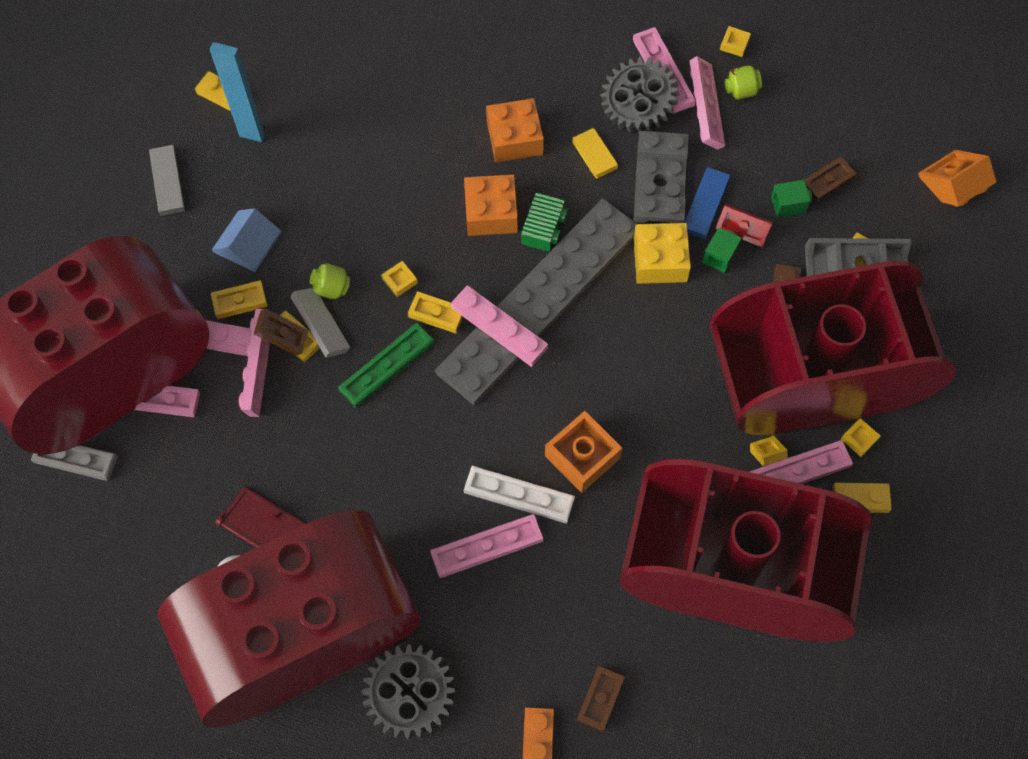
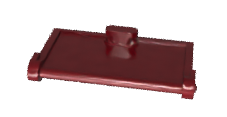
(253, 524)

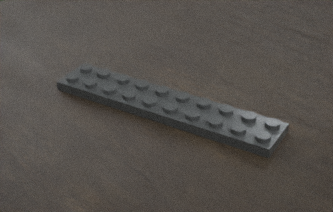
(540, 298)

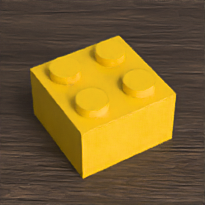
(661, 253)

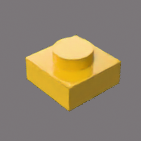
(735, 41)
(399, 278)
(860, 437)
(768, 451)

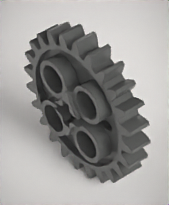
(651, 77)
(389, 710)

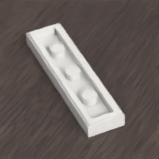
(519, 494)

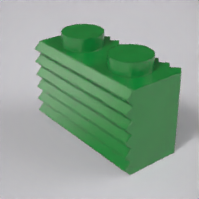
(543, 222)

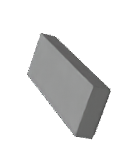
(166, 180)
(320, 322)
(80, 460)

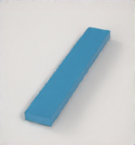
(237, 91)

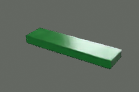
(386, 365)

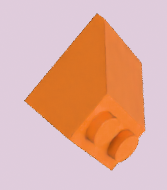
(959, 177)

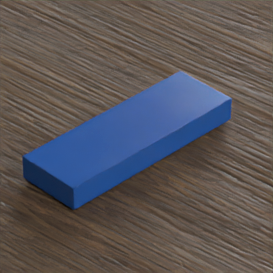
(706, 202)

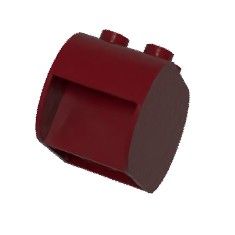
(92, 343)
(829, 348)
(747, 550)
(287, 617)

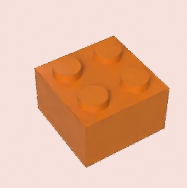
(514, 130)
(490, 205)
(583, 451)

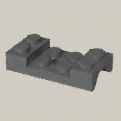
(664, 158)
(837, 254)

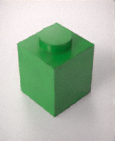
(791, 198)
(721, 250)

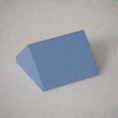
(247, 239)

